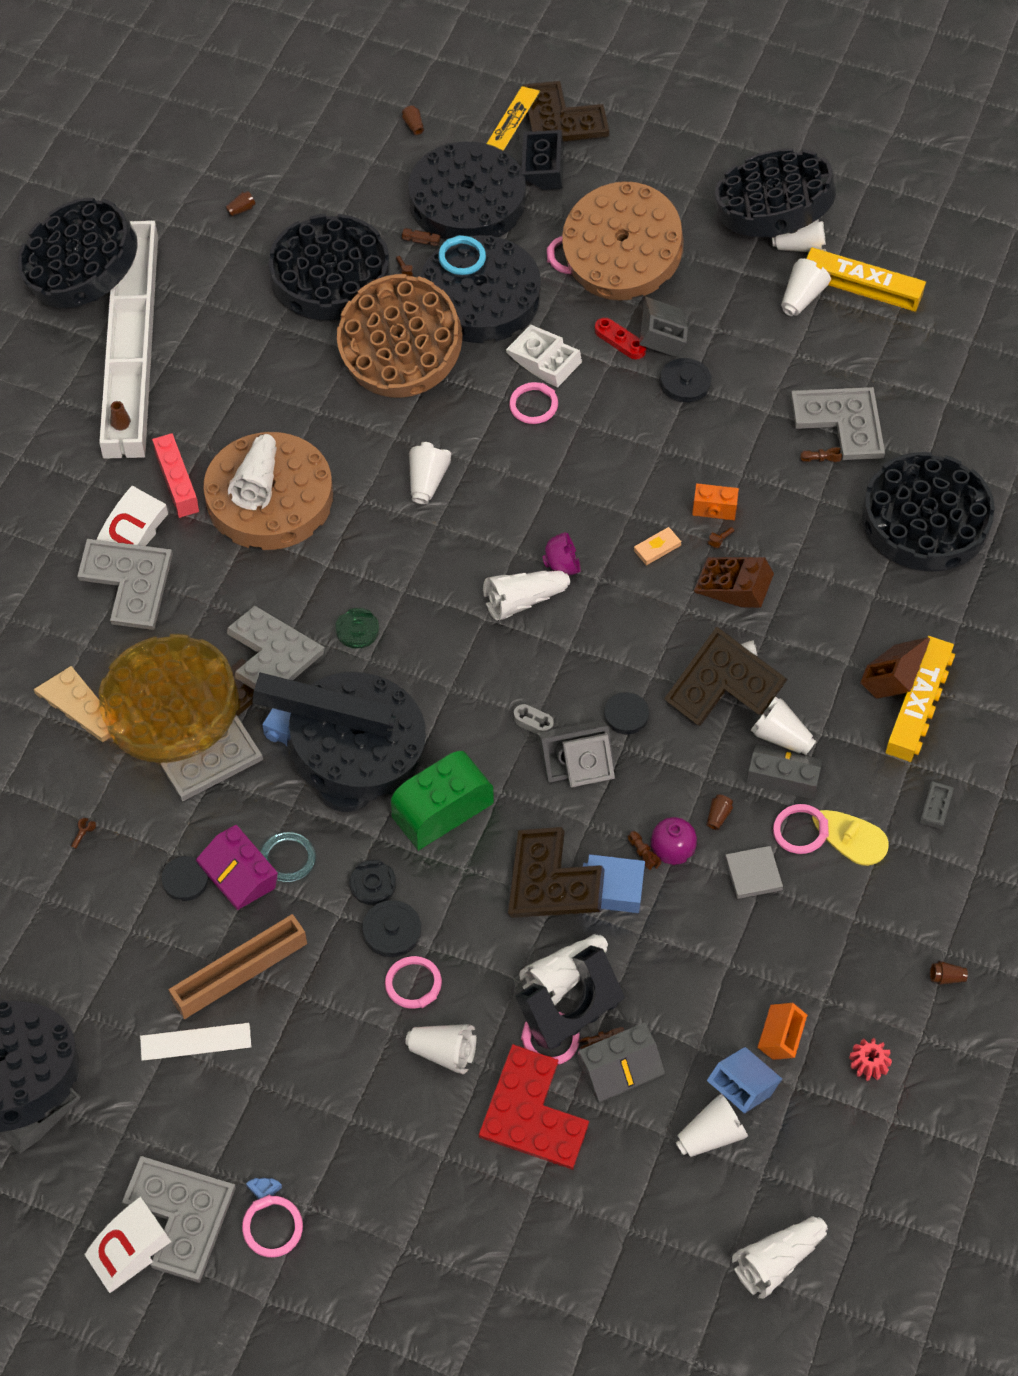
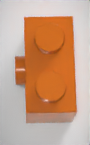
(715, 501)
(782, 1031)

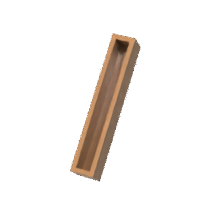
(238, 966)

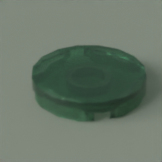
(357, 628)

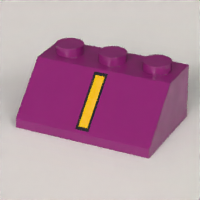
(237, 867)

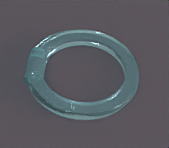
(298, 838)

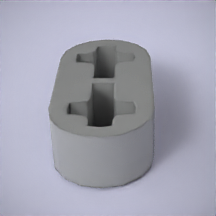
(533, 719)

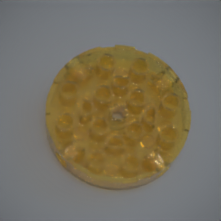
(168, 698)

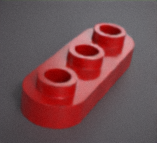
(610, 333)

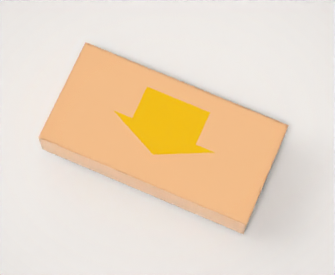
(657, 546)

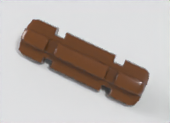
(421, 237)

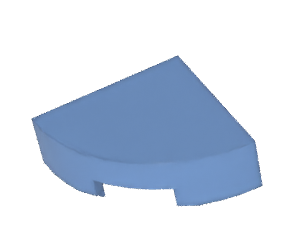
(263, 1187)

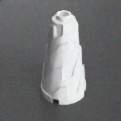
(255, 475)
(519, 591)
(558, 970)
(773, 1258)

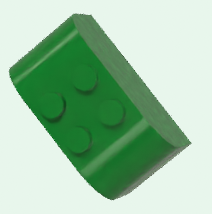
(440, 798)

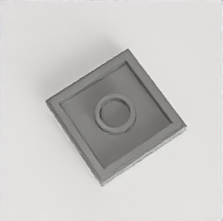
(588, 760)
(753, 872)

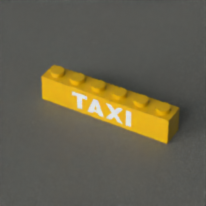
(870, 280)
(919, 701)

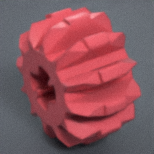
(879, 1063)

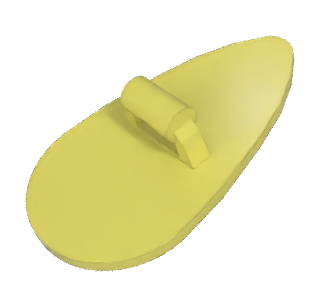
(855, 837)

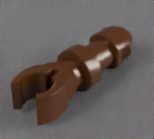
(831, 454)
(644, 850)
(601, 1036)

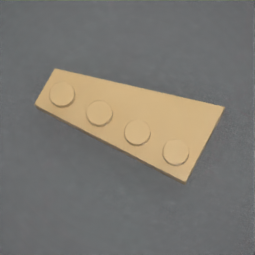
(76, 700)

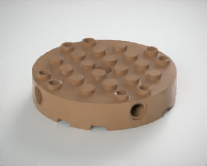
(623, 240)
(427, 339)
(298, 500)

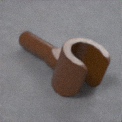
(405, 269)
(716, 540)
(83, 829)

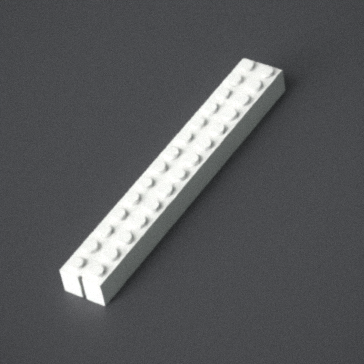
(130, 349)

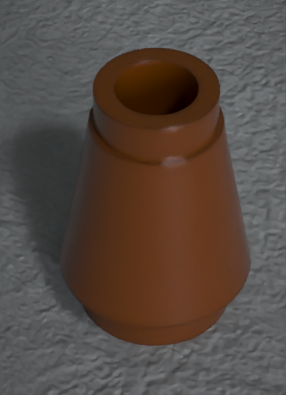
(413, 119)
(241, 203)
(119, 417)
(719, 811)
(947, 973)

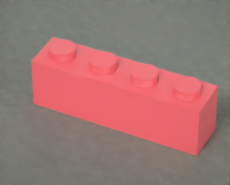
(175, 475)

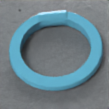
(461, 240)

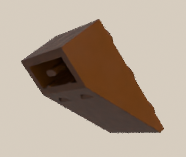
(735, 580)
(895, 669)

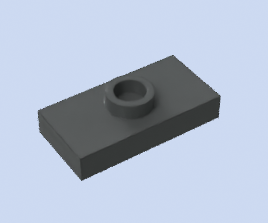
(936, 805)

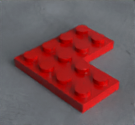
(519, 1114)

